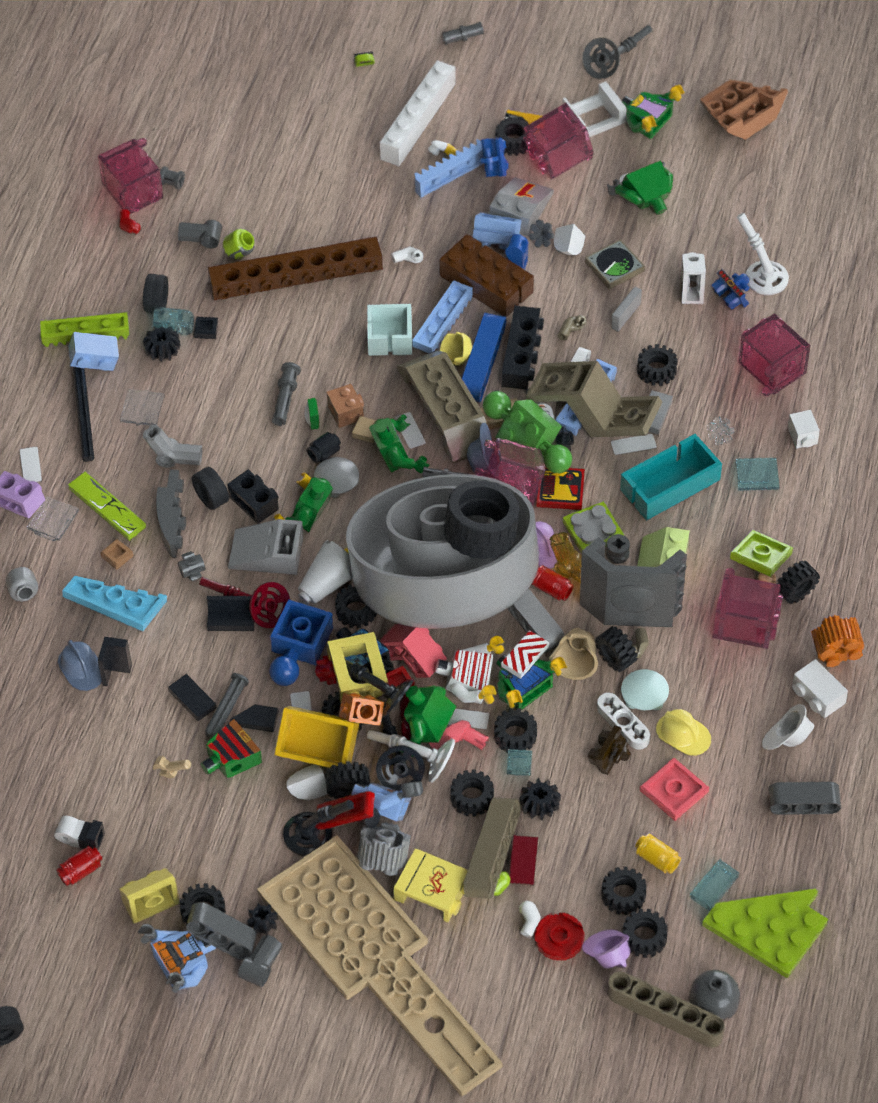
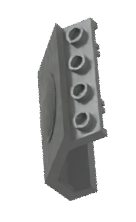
(631, 593)

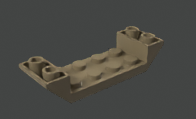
(446, 401)

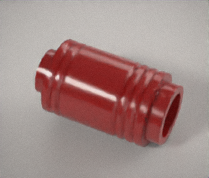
(552, 583)
(79, 866)

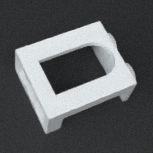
(607, 99)

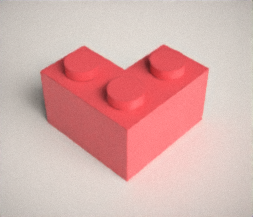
(415, 648)

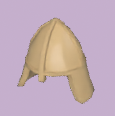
(579, 654)

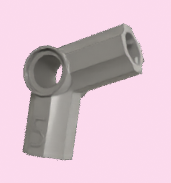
(169, 450)

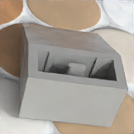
(268, 547)

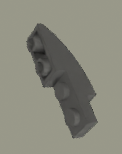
(170, 513)

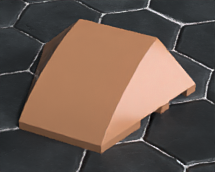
(744, 108)

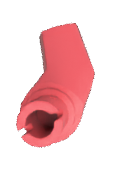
(462, 731)

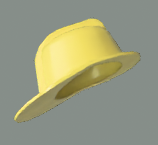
(683, 732)

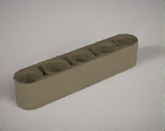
(492, 848)
(673, 1019)

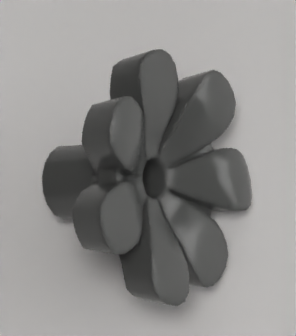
(541, 234)

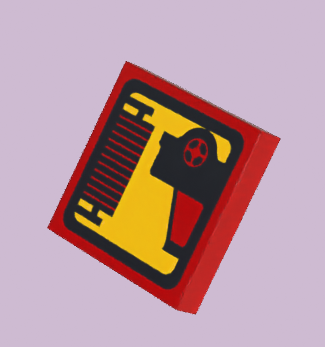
(562, 490)

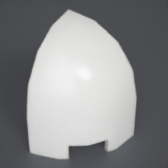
(569, 240)
(307, 783)

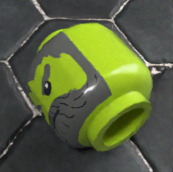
(238, 244)

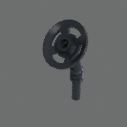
(391, 692)
(398, 761)
(306, 827)

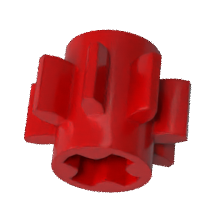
(325, 671)

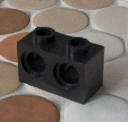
(253, 496)

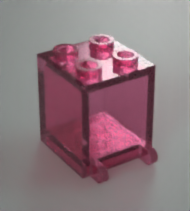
(558, 141)
(131, 175)
(773, 354)
(515, 465)
(747, 611)

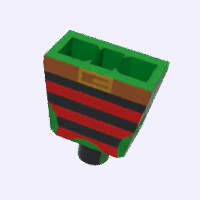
(231, 751)

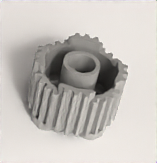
(383, 848)

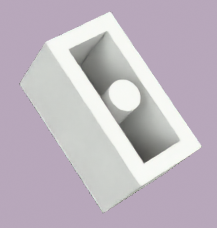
(819, 689)

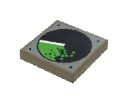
(614, 264)

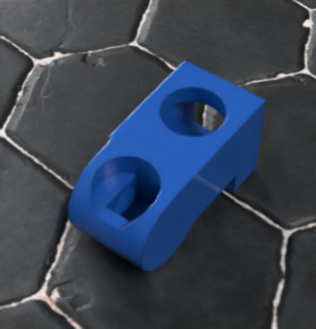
(517, 250)

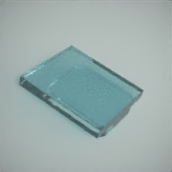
(757, 474)

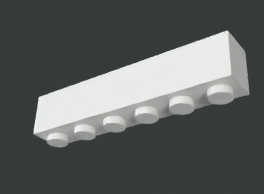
(417, 113)

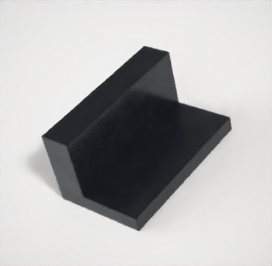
(229, 613)
(114, 657)

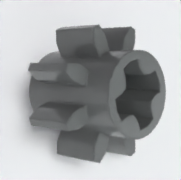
(191, 566)

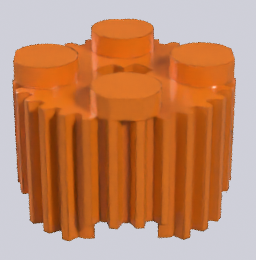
(838, 640)

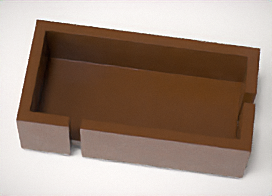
(488, 273)

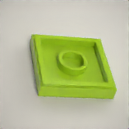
(761, 553)

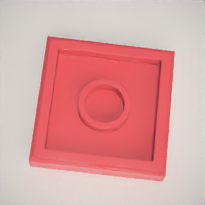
(674, 789)

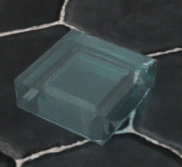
(519, 762)

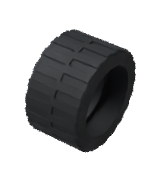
(476, 538)

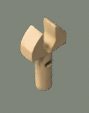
(168, 768)

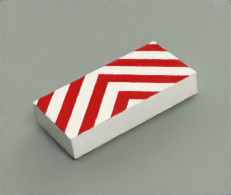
(525, 654)

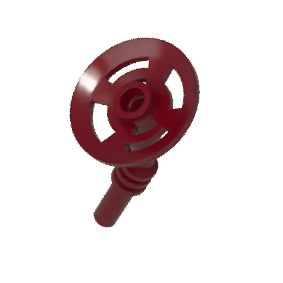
(261, 603)

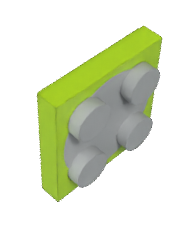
(590, 524)

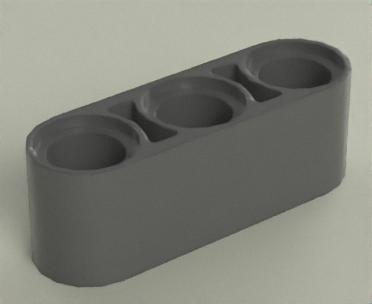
(804, 798)
(221, 930)

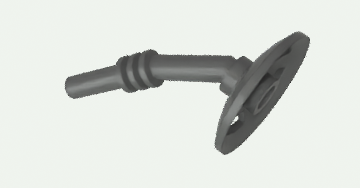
(607, 56)

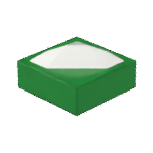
(312, 414)

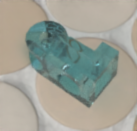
(178, 319)

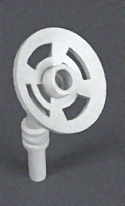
(768, 271)
(437, 758)

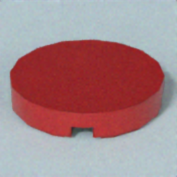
(559, 936)

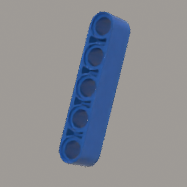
(484, 354)

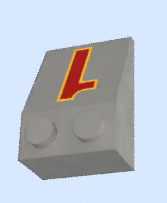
(521, 201)

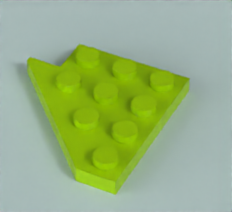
(769, 927)

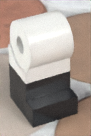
(80, 833)

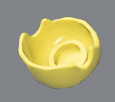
(457, 346)

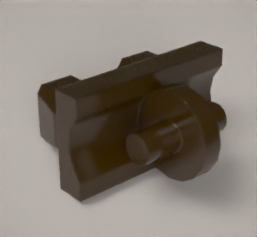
(612, 751)

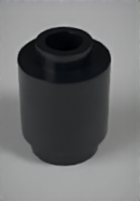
(323, 447)

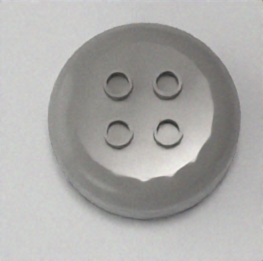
(415, 575)

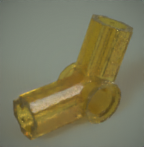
(567, 558)

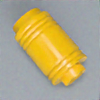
(657, 853)

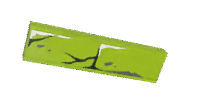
(107, 506)

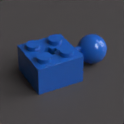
(298, 636)

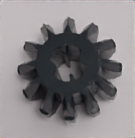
(161, 343)
(540, 799)

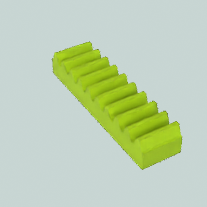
(62, 329)

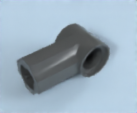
(207, 233)
(257, 967)

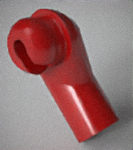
(127, 224)

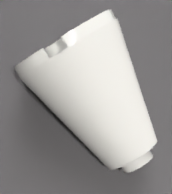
(326, 574)

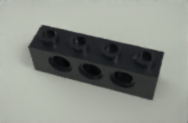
(521, 347)

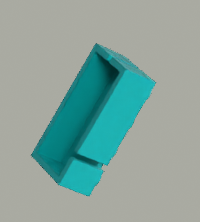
(665, 481)

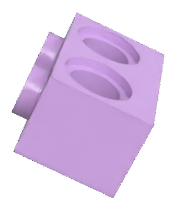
(20, 494)

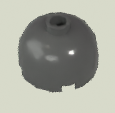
(716, 993)

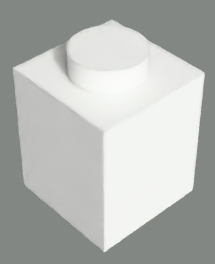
(803, 429)

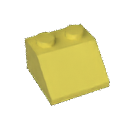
(149, 895)

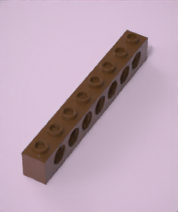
(295, 268)

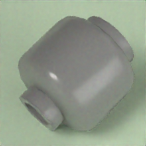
(21, 584)

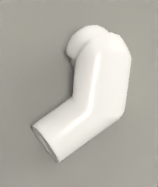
(409, 254)
(531, 916)

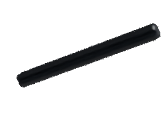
(83, 414)

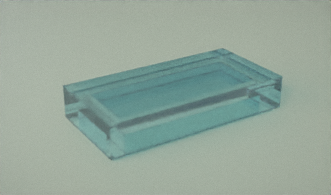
(714, 885)

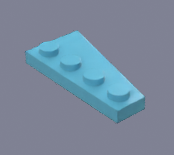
(123, 605)

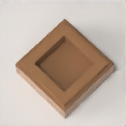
(116, 554)

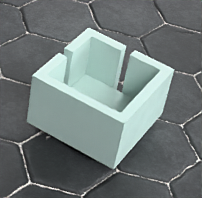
(389, 329)

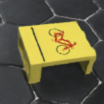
(432, 882)

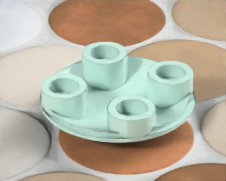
(645, 690)

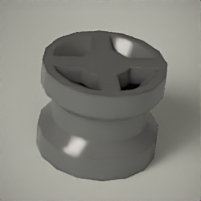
(613, 552)

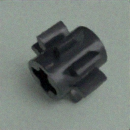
(259, 913)

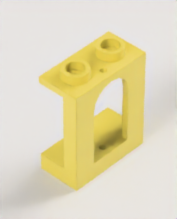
(353, 646)

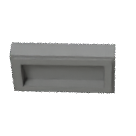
(626, 309)

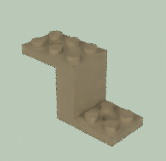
(594, 399)

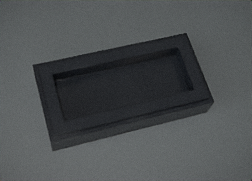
(192, 697)

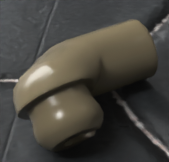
(571, 324)
(642, 641)

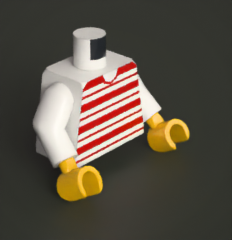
(470, 672)

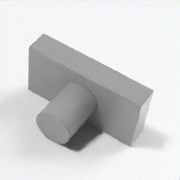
(662, 412)

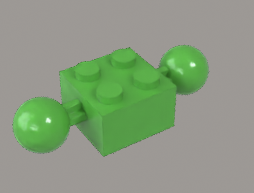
(529, 426)

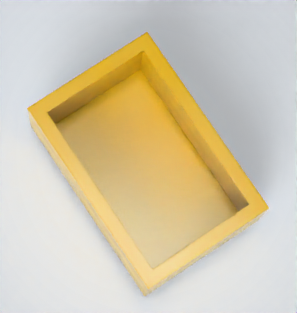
(316, 737)

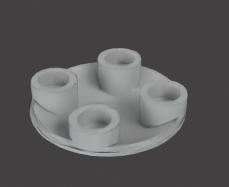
(340, 472)

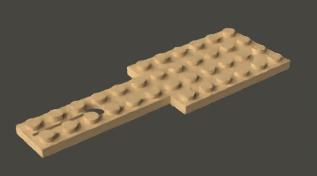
(368, 941)

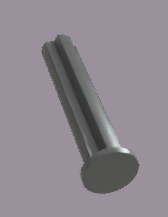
(226, 704)

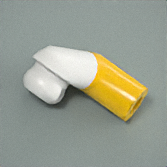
(444, 147)

